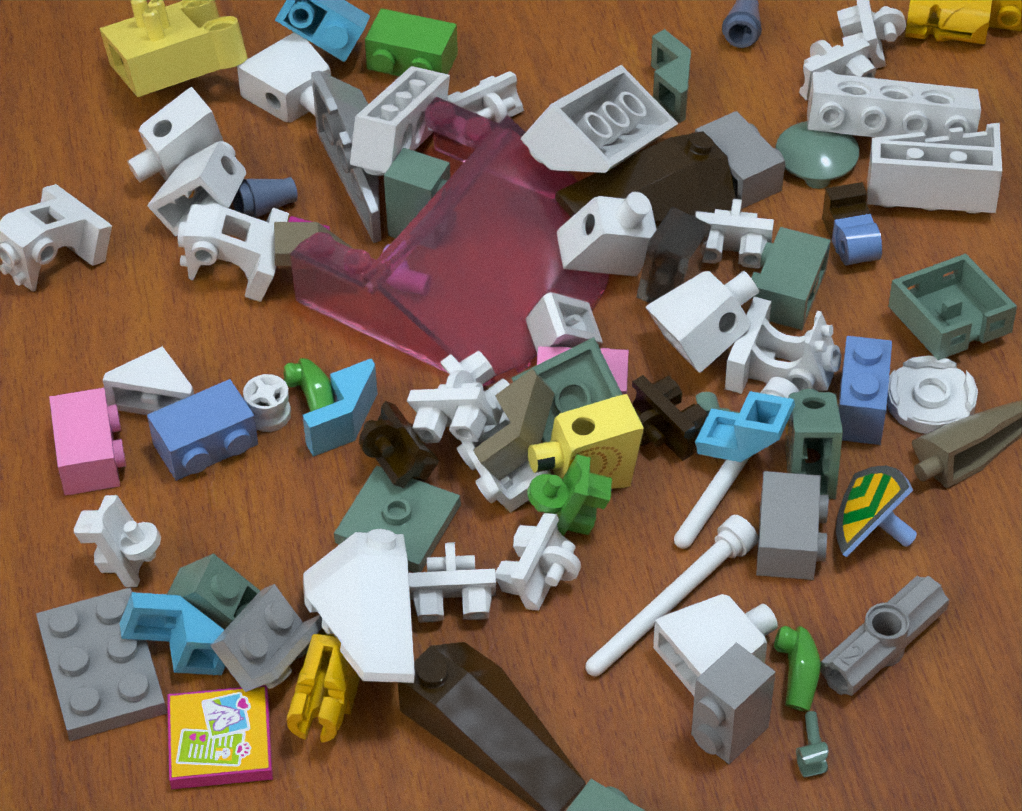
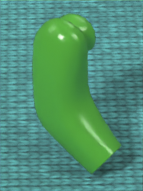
(312, 381)
(803, 666)

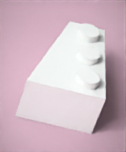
(937, 172)

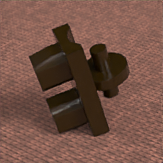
(661, 418)
(397, 447)

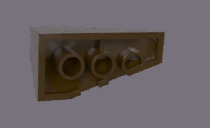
(675, 173)
(488, 722)

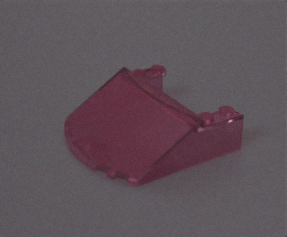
(466, 261)

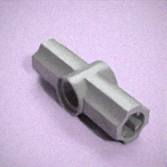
(868, 651)

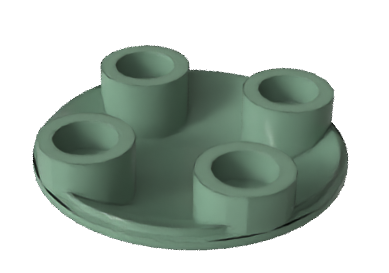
(817, 154)

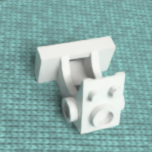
(37, 231)
(206, 241)
(755, 352)

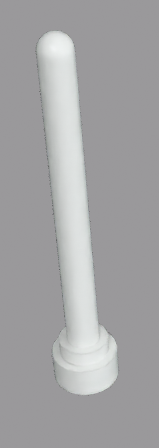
(723, 479)
(734, 539)

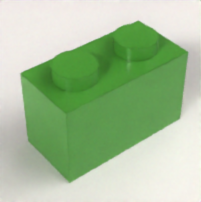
(410, 40)

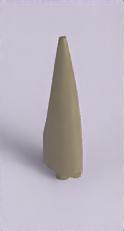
(967, 444)

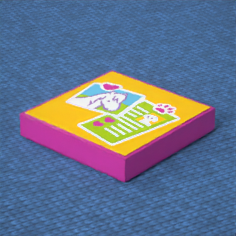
(219, 737)

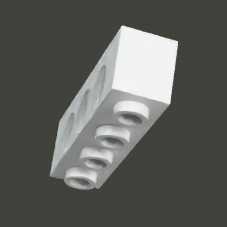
(889, 107)
(396, 119)

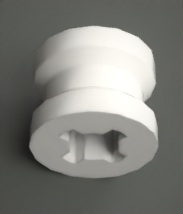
(273, 393)

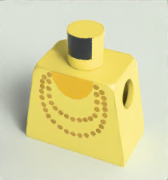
(603, 431)

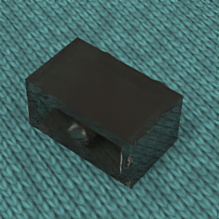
(673, 254)

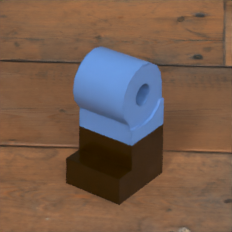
(851, 224)

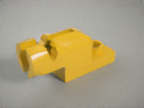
(962, 19)
(323, 688)

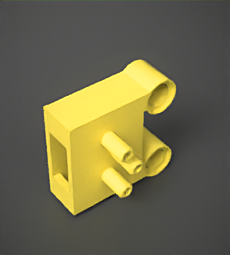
(172, 43)

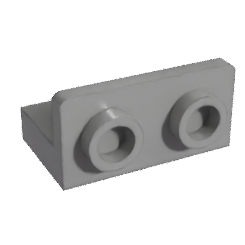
(265, 640)

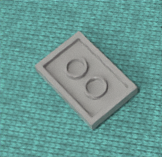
(96, 673)

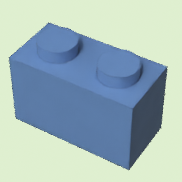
(864, 389)
(203, 429)

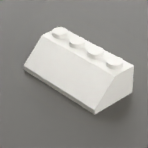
(598, 125)

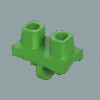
(573, 497)

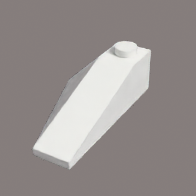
(366, 604)

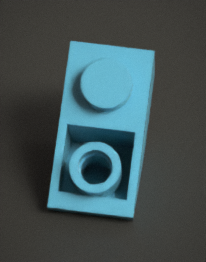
(326, 23)

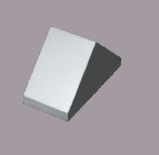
(561, 322)
(146, 383)

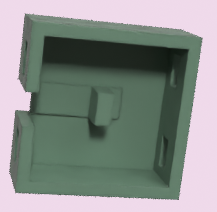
(952, 308)

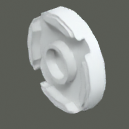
(930, 393)

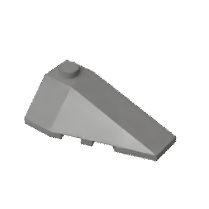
(335, 114)

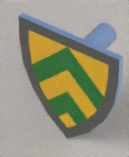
(870, 504)

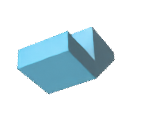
(340, 422)
(744, 433)
(177, 622)

